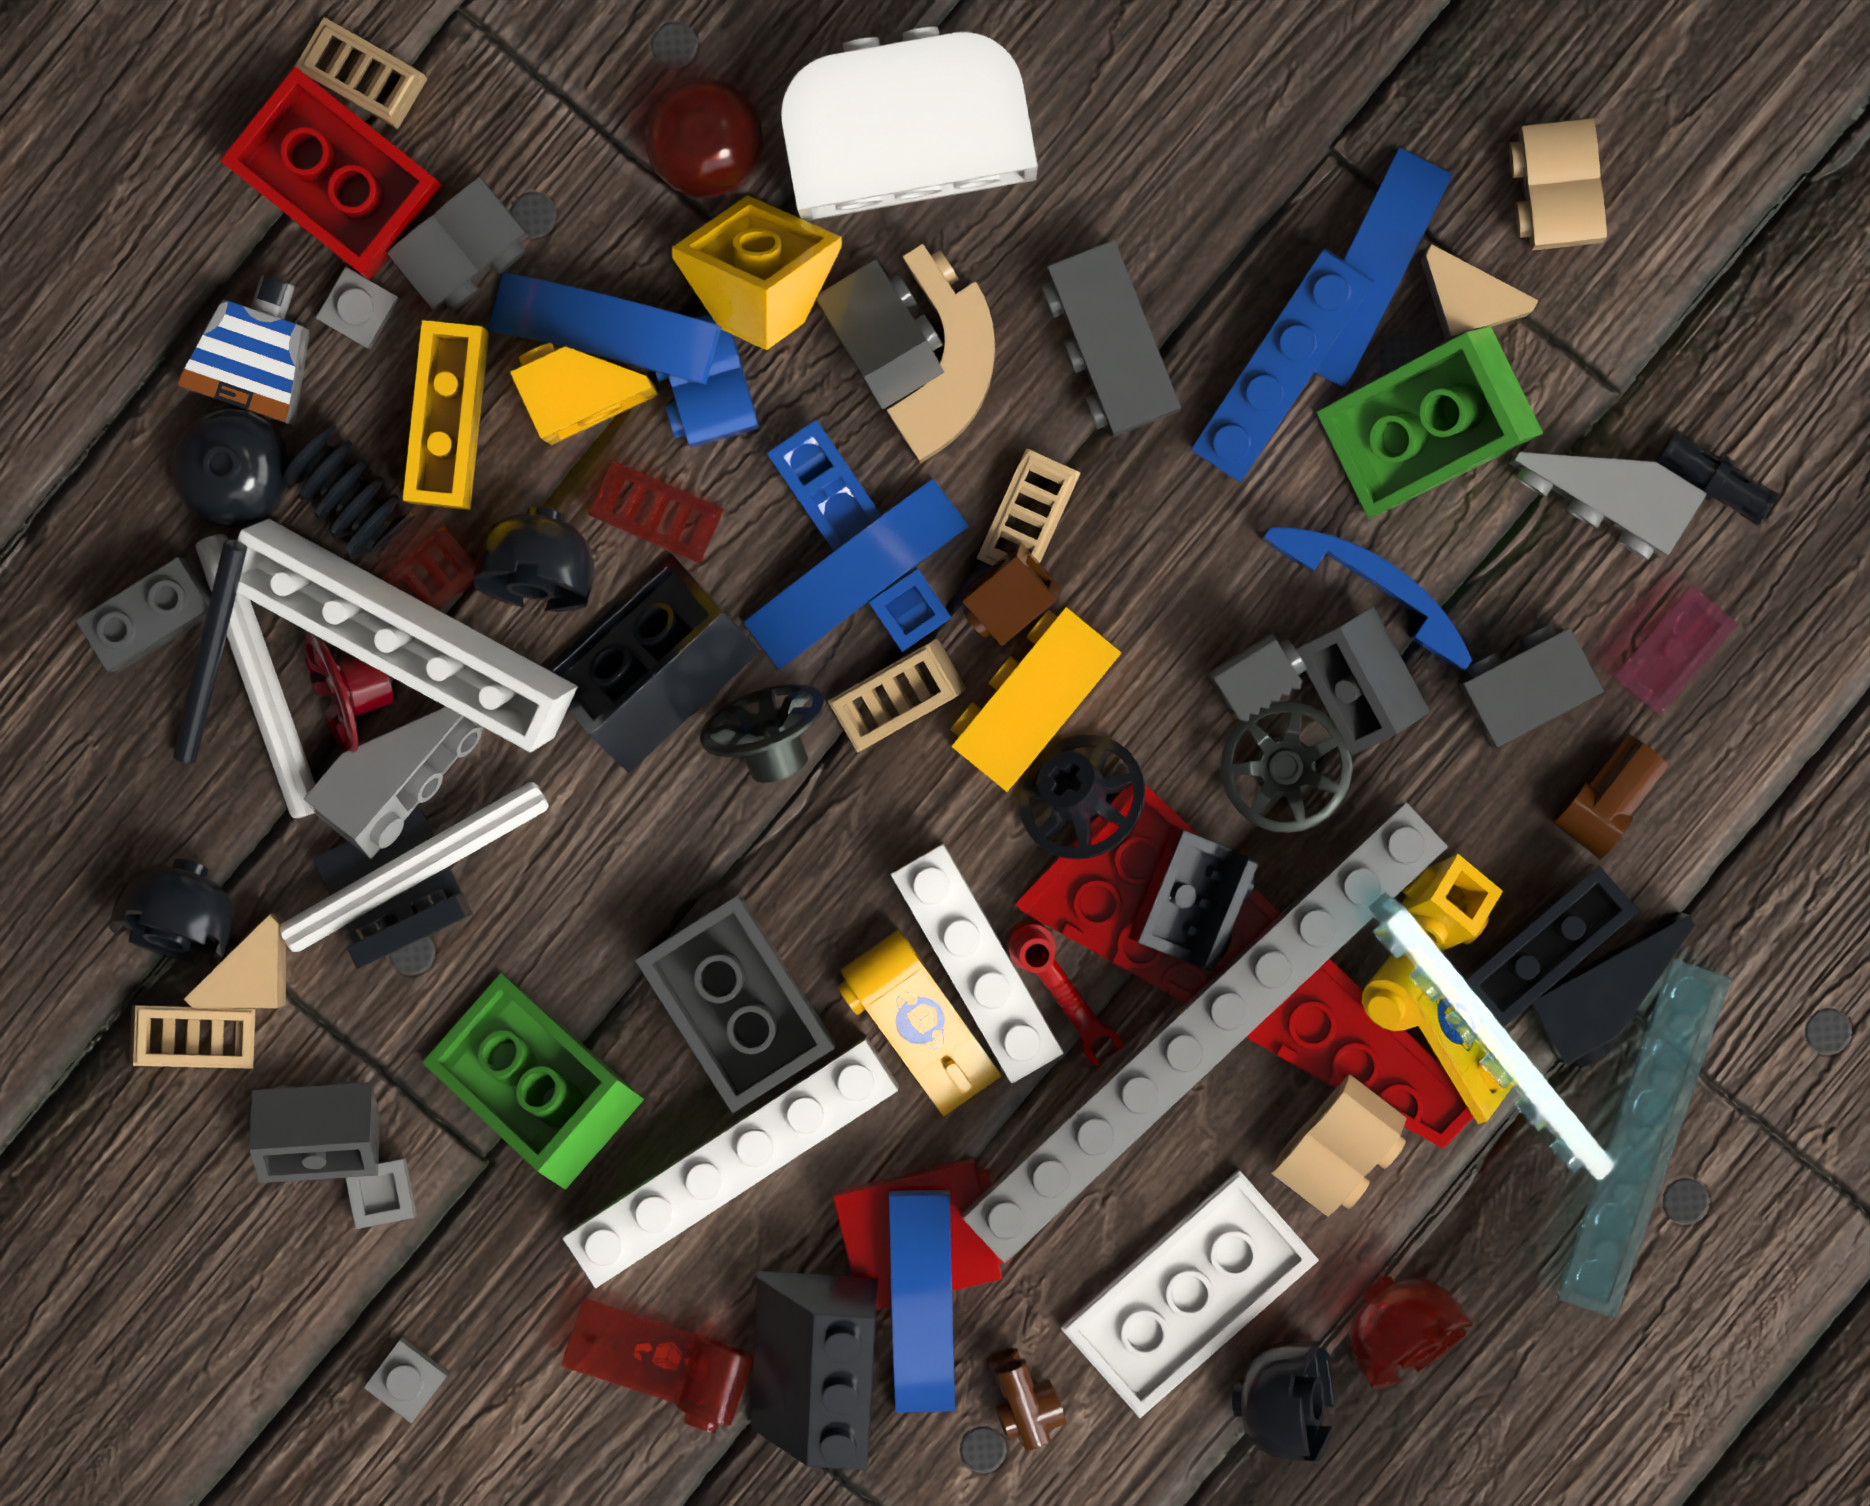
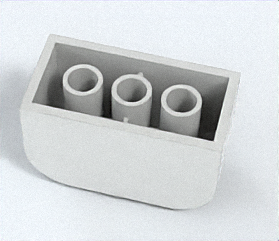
(906, 123)

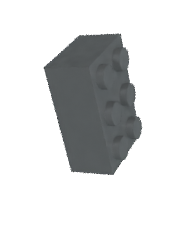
(736, 1003)

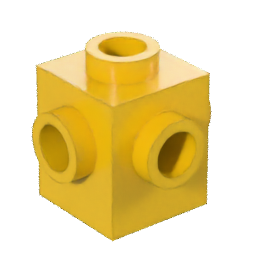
(1451, 901)

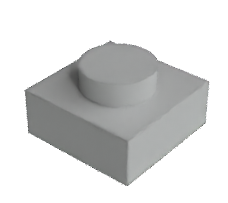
(358, 308)
(382, 1197)
(406, 1380)

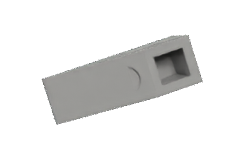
(1629, 495)
(381, 783)

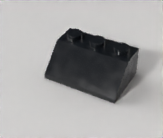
(651, 662)
(815, 1366)

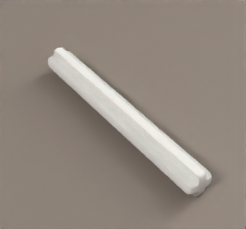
(263, 690)
(413, 867)

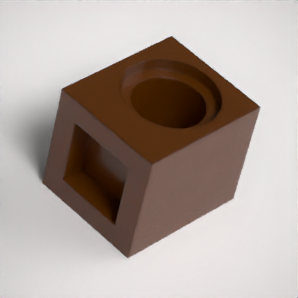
(1009, 595)

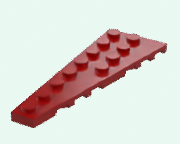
(1315, 1028)

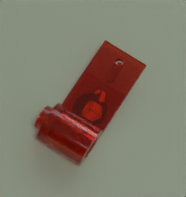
(661, 1361)

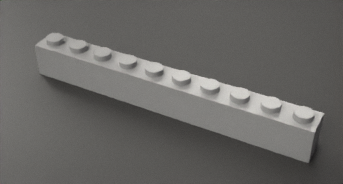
(1202, 1032)

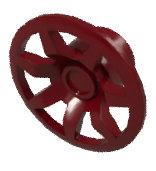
(352, 688)

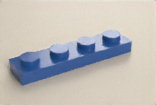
(1282, 365)

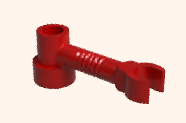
(1044, 964)

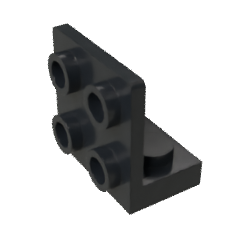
(409, 915)

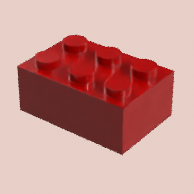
(332, 173)

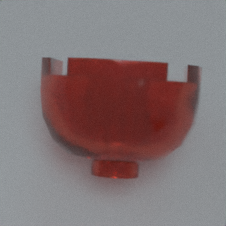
(703, 138)
(1404, 1328)

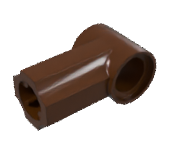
(1602, 808)

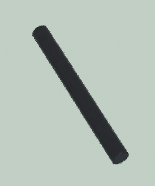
(210, 651)

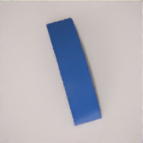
(1384, 252)
(605, 327)
(841, 512)
(855, 573)
(1435, 629)
(922, 1301)

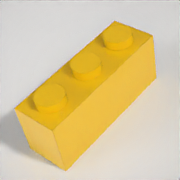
(446, 415)
(1033, 697)

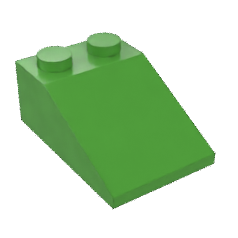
(1429, 421)
(532, 1082)

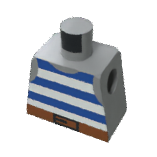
(252, 355)

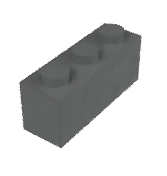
(1110, 340)

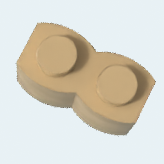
(1560, 184)
(1340, 1147)

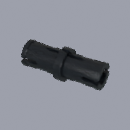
(1717, 477)

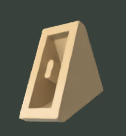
(1468, 296)
(250, 974)

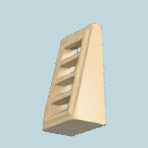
(400, 99)
(1046, 468)
(940, 669)
(140, 1037)

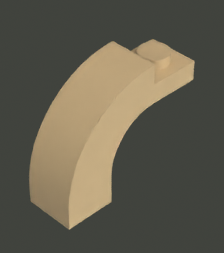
(949, 402)

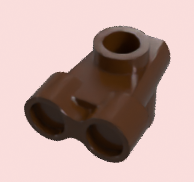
(1027, 1408)

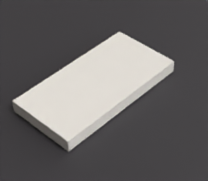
(1189, 1293)

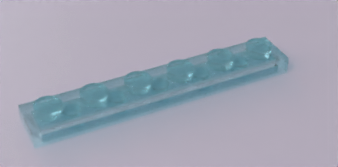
(1474, 1022)
(1643, 1138)

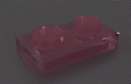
(1675, 650)

